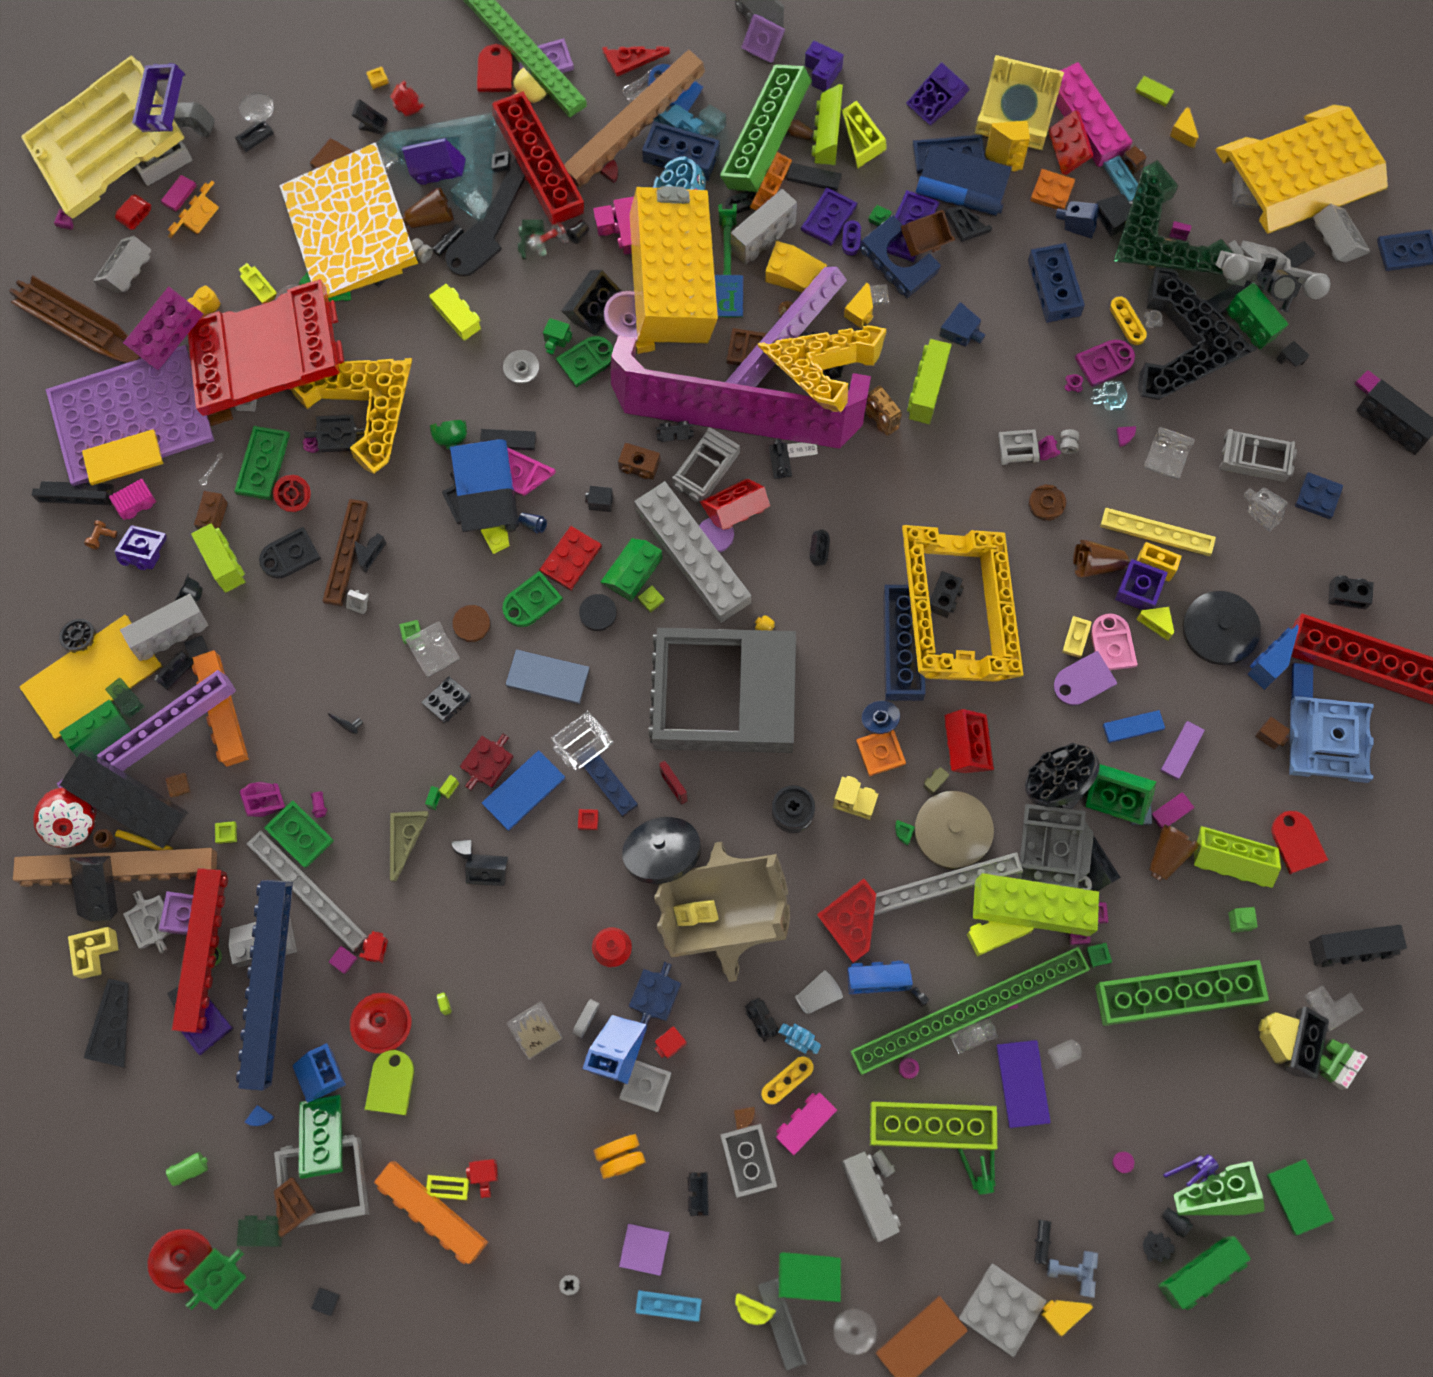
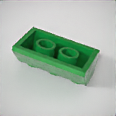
(632, 568)
(96, 729)
(1121, 794)

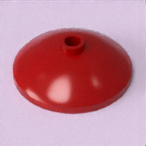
(382, 1035)
(166, 1269)

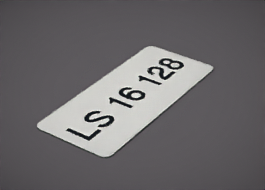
(801, 449)

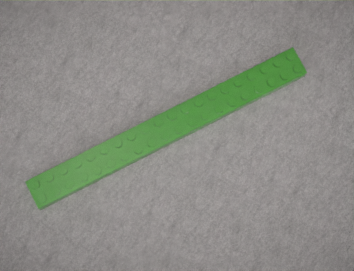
(529, 55)
(969, 1011)

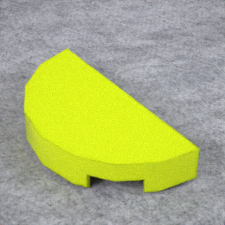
(753, 1311)

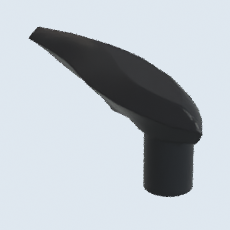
(351, 727)

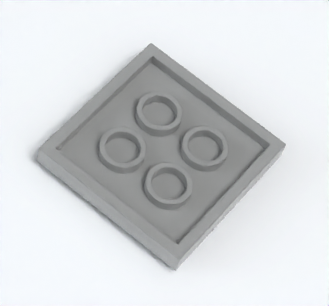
(1002, 1310)

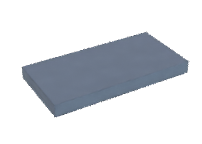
(547, 676)

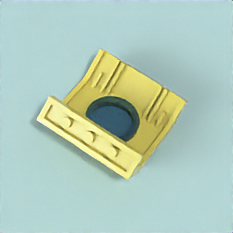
(1020, 94)

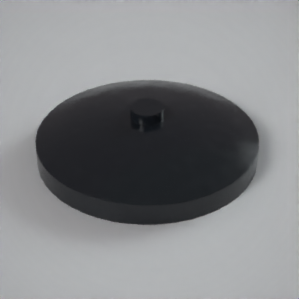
(1221, 628)
(661, 850)

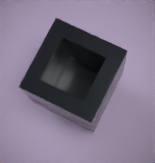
(599, 498)

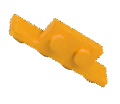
(198, 214)

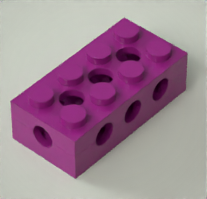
(163, 328)

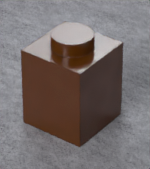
(1273, 733)

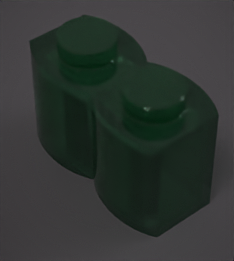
(259, 1232)

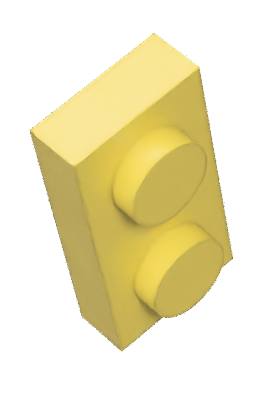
(1076, 637)

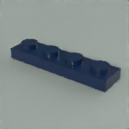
(610, 785)

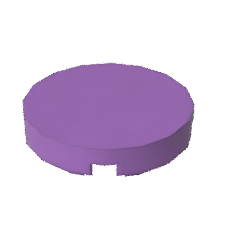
(719, 538)

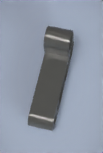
(194, 116)

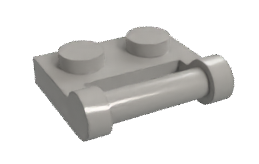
(1018, 441)

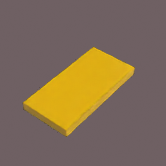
(122, 457)

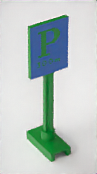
(728, 287)

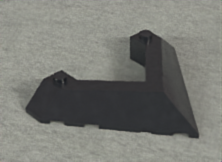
(1213, 338)

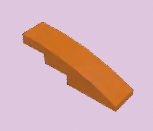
(771, 180)

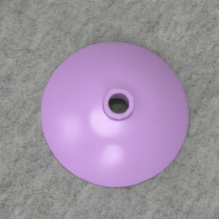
(618, 311)

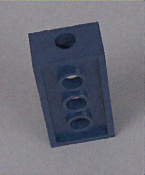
(668, 143)
(1056, 282)

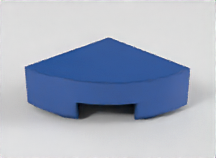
(259, 1117)

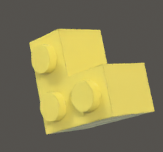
(854, 799)
(86, 950)

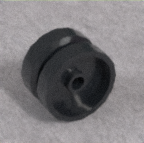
(785, 817)

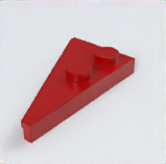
(628, 59)

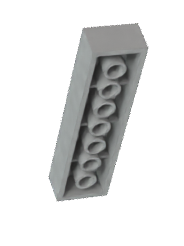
(693, 552)

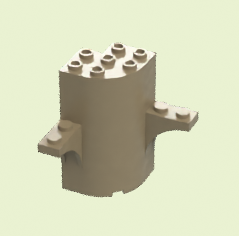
(748, 904)

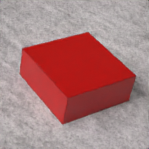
(588, 819)

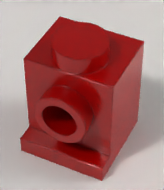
(374, 947)

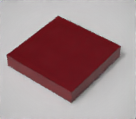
(673, 783)

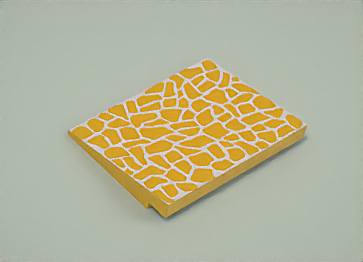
(349, 222)

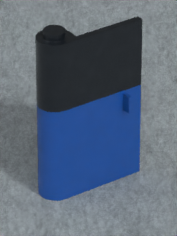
(484, 486)

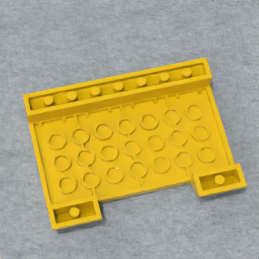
(1308, 167)

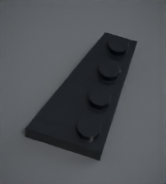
(109, 1030)

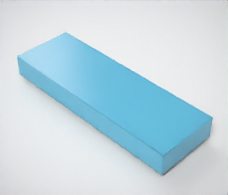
(1121, 177)

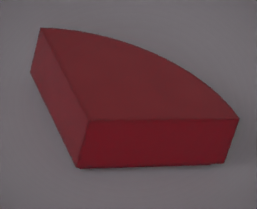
(610, 171)

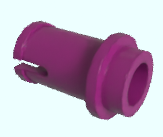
(318, 805)

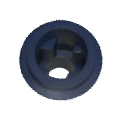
(533, 522)

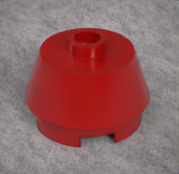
(406, 100)
(291, 493)
(612, 947)

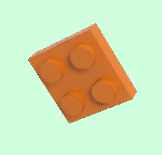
(1052, 189)
(880, 752)

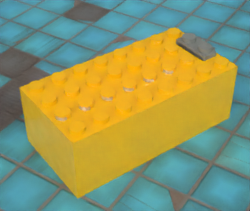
(673, 265)

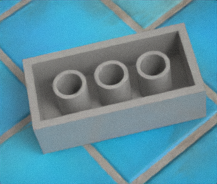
(764, 227)
(164, 627)

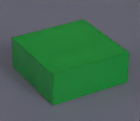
(433, 798)
(1098, 955)

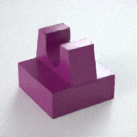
(1047, 448)

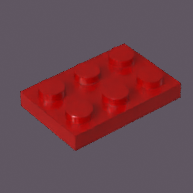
(1070, 142)
(570, 558)

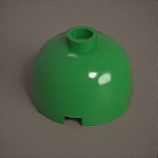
(449, 433)

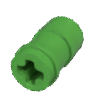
(189, 1168)

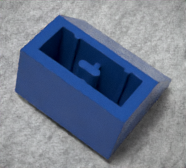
(318, 1073)

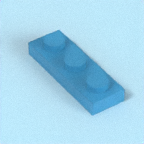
(668, 1305)

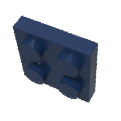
(1319, 495)

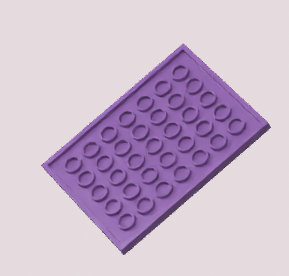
(125, 404)

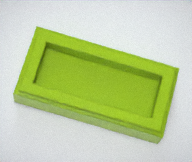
(1154, 91)

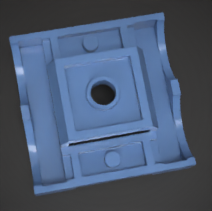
(1312, 732)

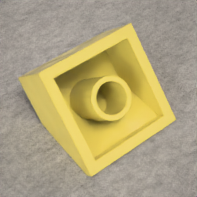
(1279, 1036)

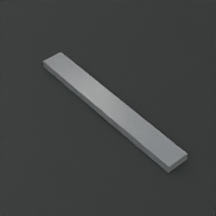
(945, 883)
(307, 891)

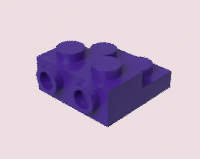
(140, 547)

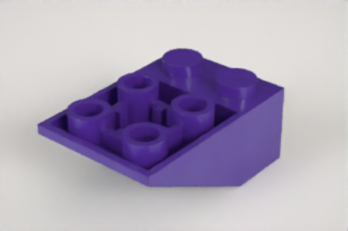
(938, 94)

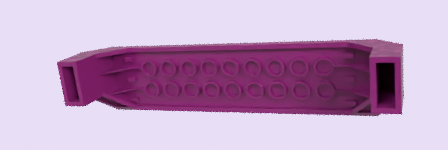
(733, 405)

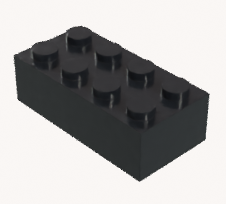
(1397, 417)
(1358, 945)

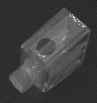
(1266, 507)

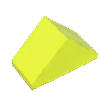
(1158, 620)

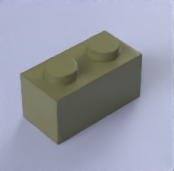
(938, 777)

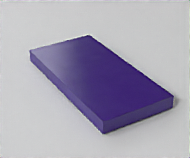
(911, 208)
(1023, 1084)

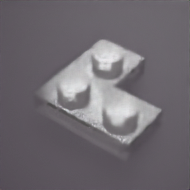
(1337, 1011)

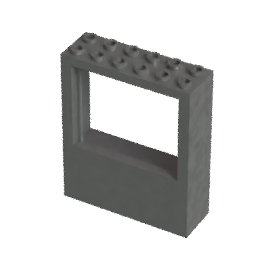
(765, 692)

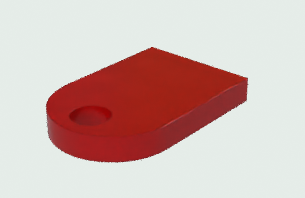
(495, 71)
(1297, 843)

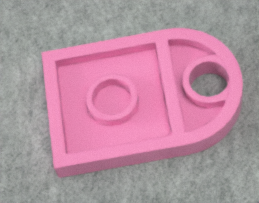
(1114, 643)

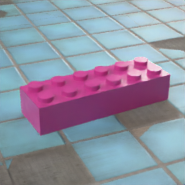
(1101, 125)

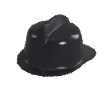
(190, 587)

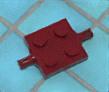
(486, 761)

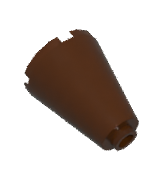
(429, 210)
(1097, 559)
(1171, 852)

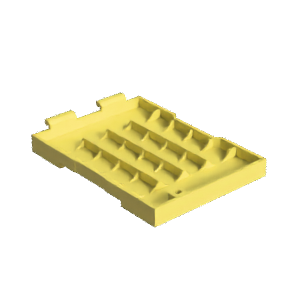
(94, 138)

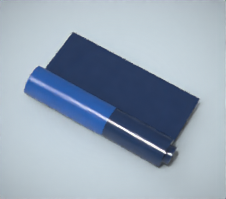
(964, 180)

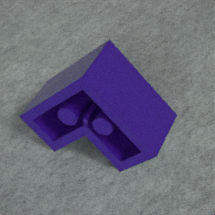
(825, 63)

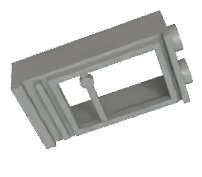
(721, 445)
(1234, 452)

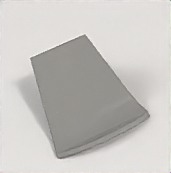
(819, 993)

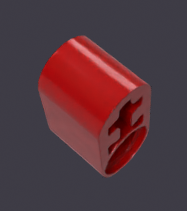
(133, 212)

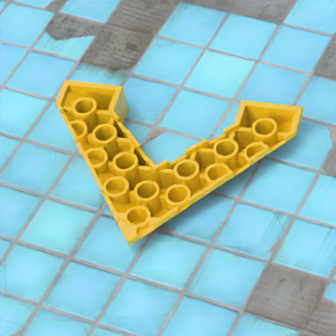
(809, 355)
(382, 385)

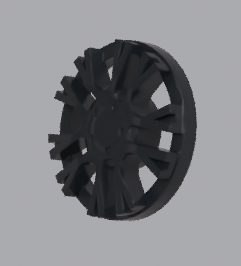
(77, 635)

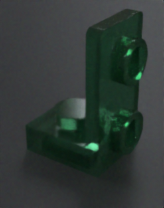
(529, 227)
(124, 698)

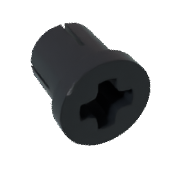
(576, 233)

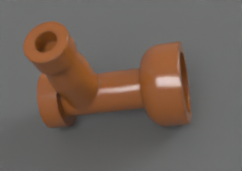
(92, 542)

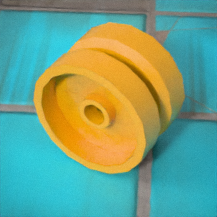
(618, 1153)

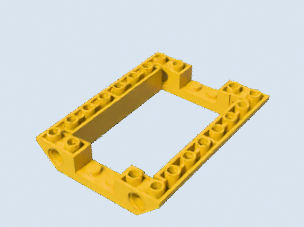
(999, 600)

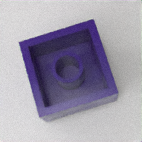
(1141, 585)

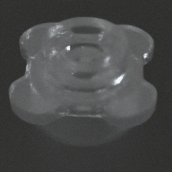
(1154, 314)

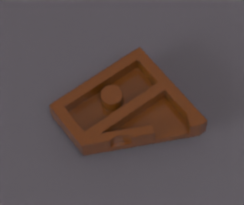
(742, 344)
(292, 1206)

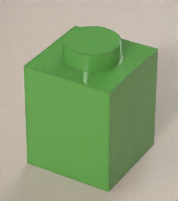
(1242, 919)

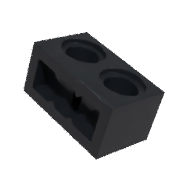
(941, 593)
(1351, 597)

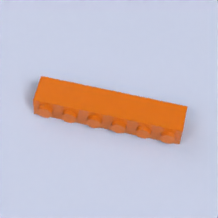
(222, 716)
(430, 1212)

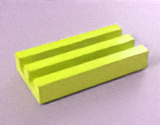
(446, 1187)

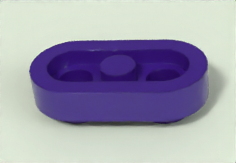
(851, 239)

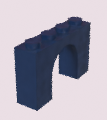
(906, 279)

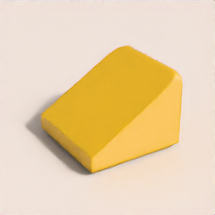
(643, 347)

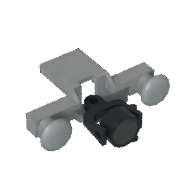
(1281, 283)

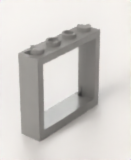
(363, 1209)

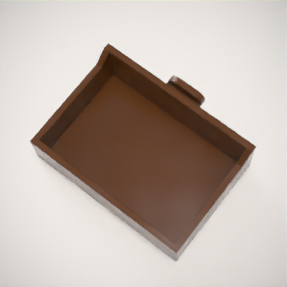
(927, 233)

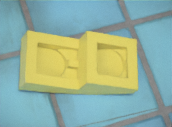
(695, 912)

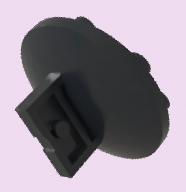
(1062, 776)

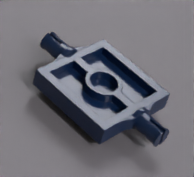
(655, 994)

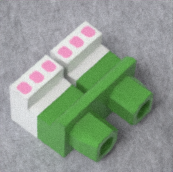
(1342, 1065)

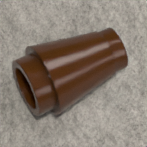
(800, 130)
(104, 839)

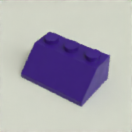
(433, 161)

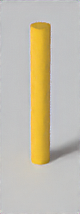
(139, 840)

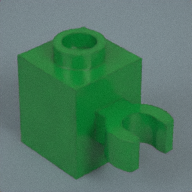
(555, 334)

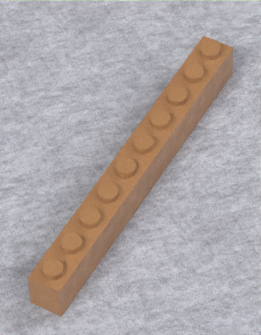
(634, 118)
(125, 866)

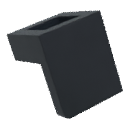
(1294, 354)

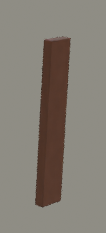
(345, 552)

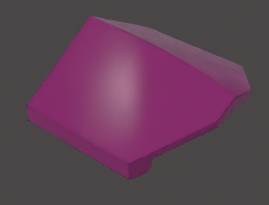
(261, 799)

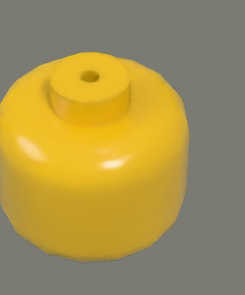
(764, 623)

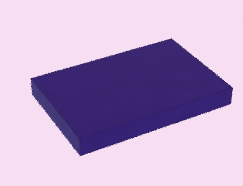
(829, 216)

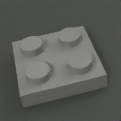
(646, 1086)

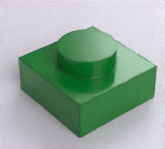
(879, 215)

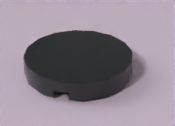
(598, 612)

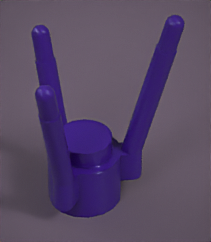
(1205, 1167)

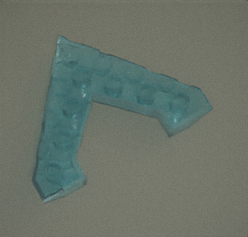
(476, 143)

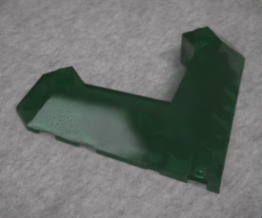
(1140, 234)

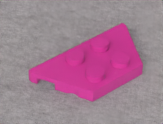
(527, 472)

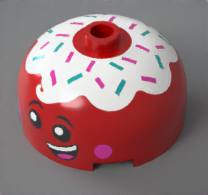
(61, 810)

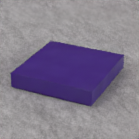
(215, 1029)

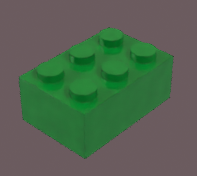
(1256, 316)

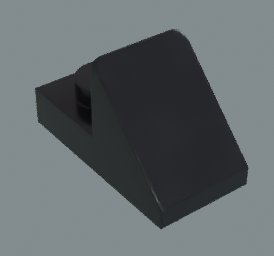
(369, 118)
(367, 555)

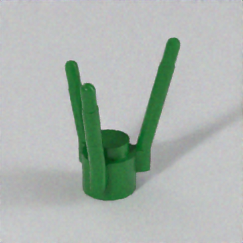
(985, 1182)

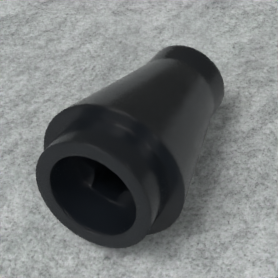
(1177, 1223)

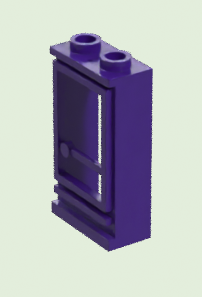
(151, 76)

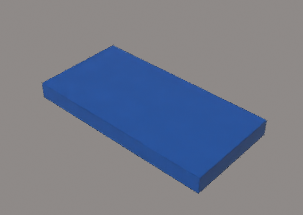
(523, 790)

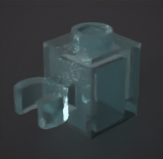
(713, 121)
(1112, 395)

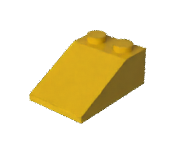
(792, 267)

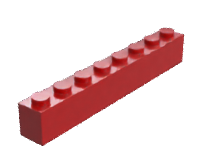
(199, 951)

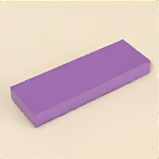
(1182, 750)

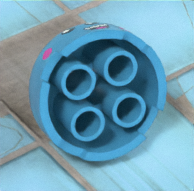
(681, 173)

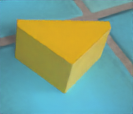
(1185, 130)

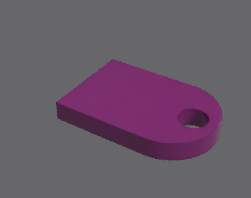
(1105, 362)

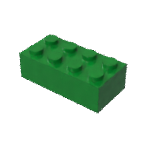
(1204, 1273)

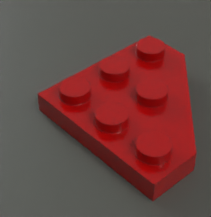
(852, 919)

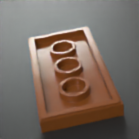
(922, 1340)

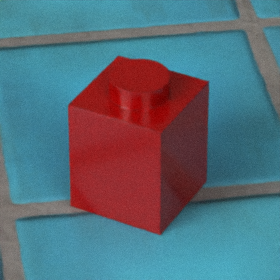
(669, 1043)

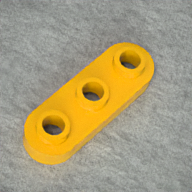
(1127, 313)
(796, 1076)

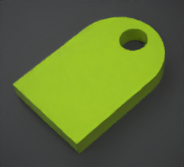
(390, 1085)

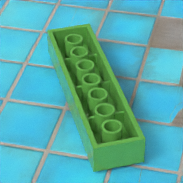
(765, 128)
(1181, 992)

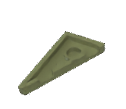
(404, 832)

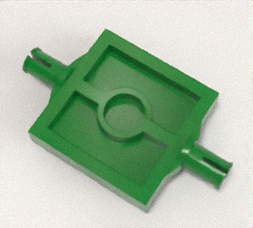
(214, 1278)

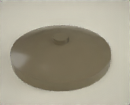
(954, 830)

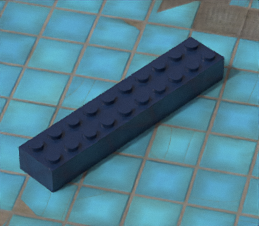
(265, 985)

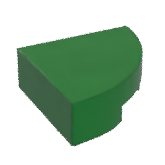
(904, 832)

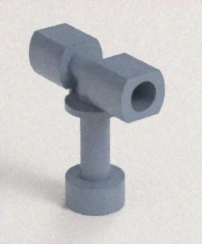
(1083, 1272)

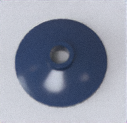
(880, 711)

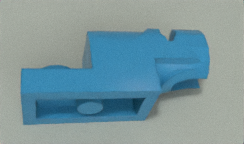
(680, 119)

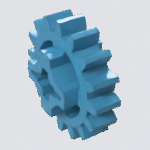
(799, 1038)

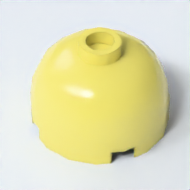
(525, 82)

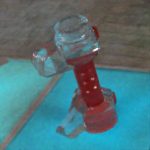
(537, 242)

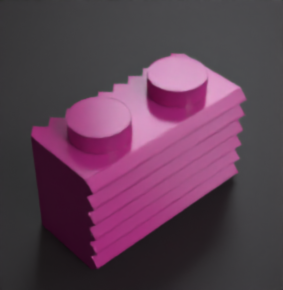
(133, 499)

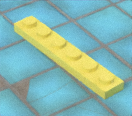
(1158, 532)

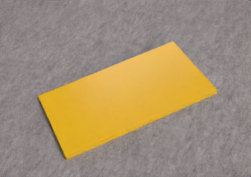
(79, 679)

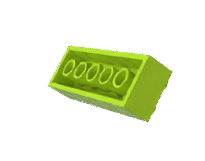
(1036, 904)
(933, 1126)

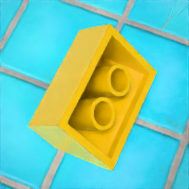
(1008, 143)

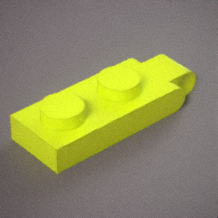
(257, 284)

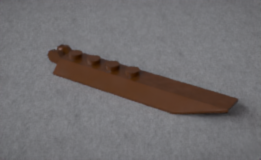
(73, 319)

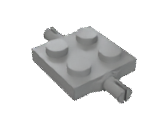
(145, 922)

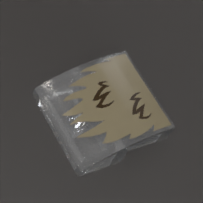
(534, 1030)

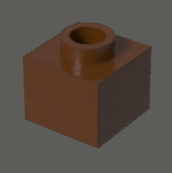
(1134, 159)

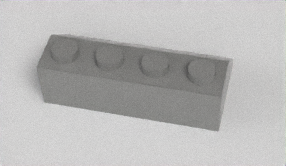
(870, 1196)

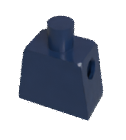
(1079, 218)
(962, 326)

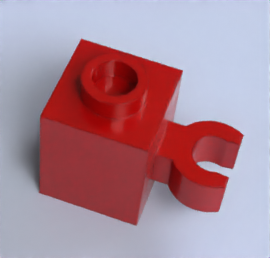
(482, 1173)

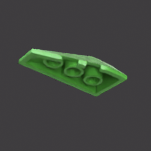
(1227, 1193)

